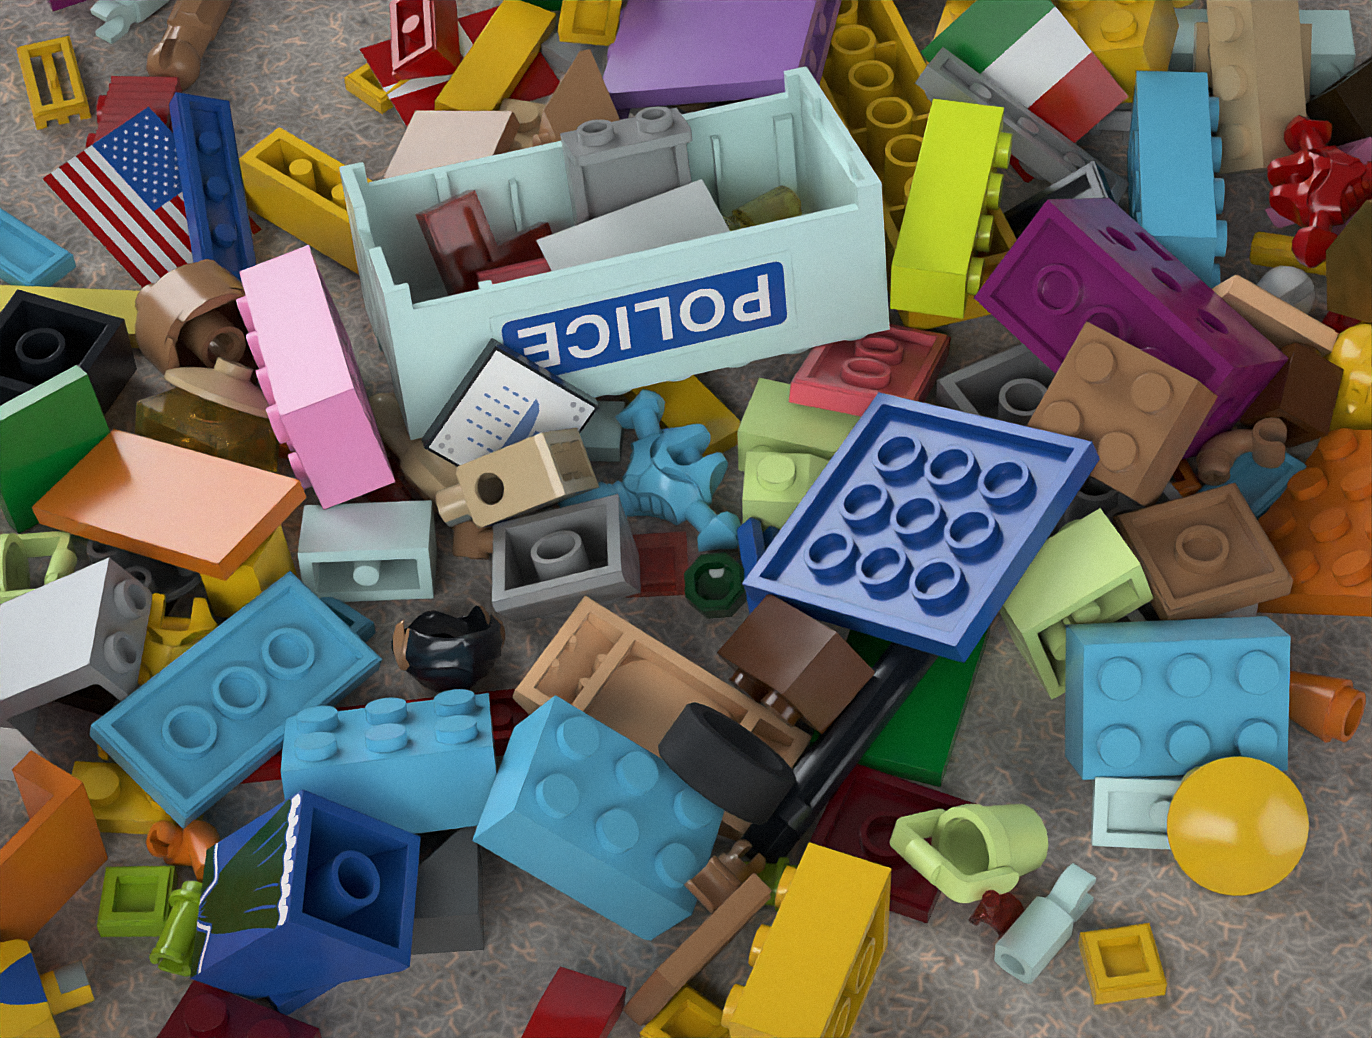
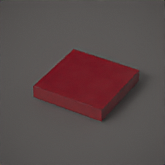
(861, 825)

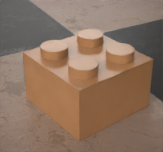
(1129, 407)

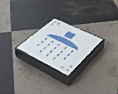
(504, 403)

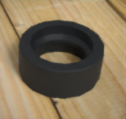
(726, 763)

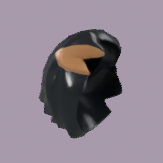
(449, 650)

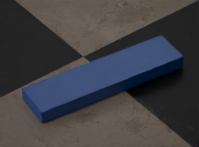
(212, 182)

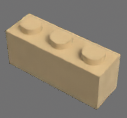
(1256, 79)

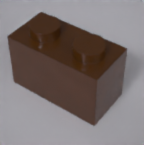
(794, 665)

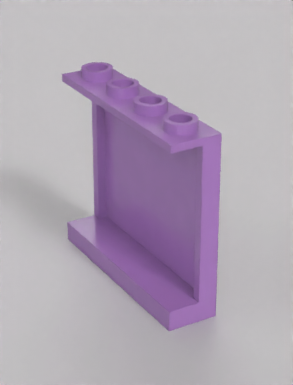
(714, 49)

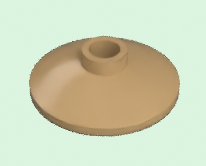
(225, 384)

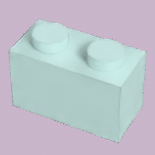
(369, 551)

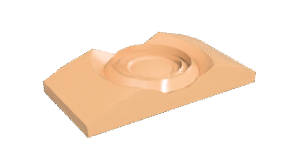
(642, 688)

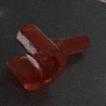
(997, 911)

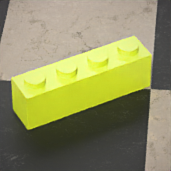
(948, 209)

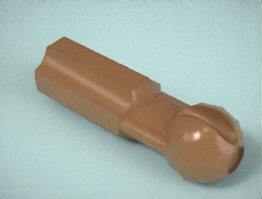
(187, 35)

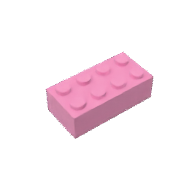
(312, 379)

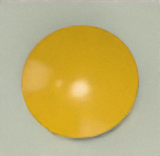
(1237, 825)

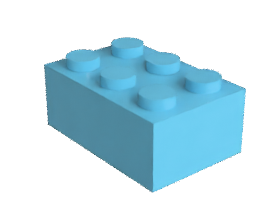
(1175, 695)
(397, 760)
(599, 819)

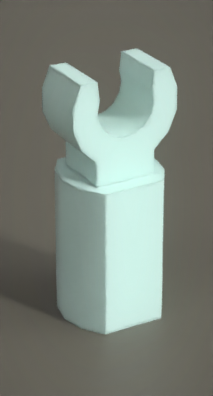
(121, 14)
(1045, 926)

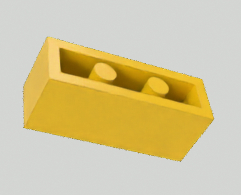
(300, 193)

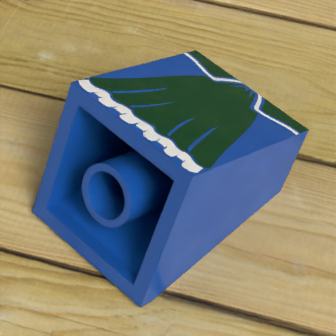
(306, 900)

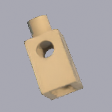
(518, 480)

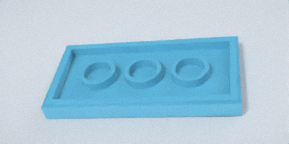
(227, 698)

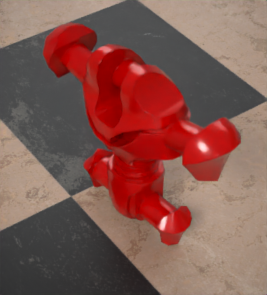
(1316, 187)

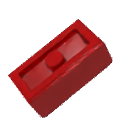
(424, 38)

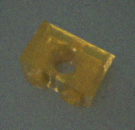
(208, 428)

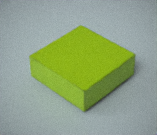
(135, 900)

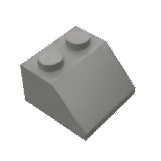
(560, 556)

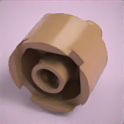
(193, 319)

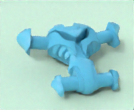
(670, 475)

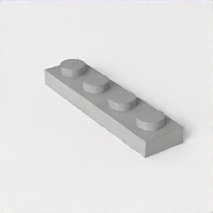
(1036, 144)

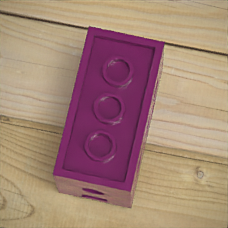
(1103, 268)

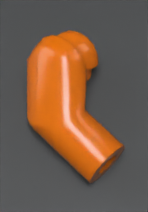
(182, 845)

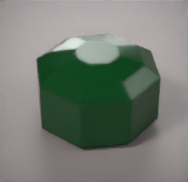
(715, 585)

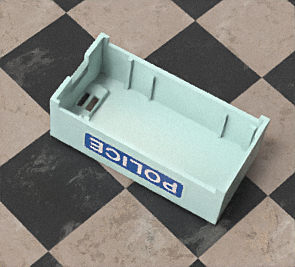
(649, 310)

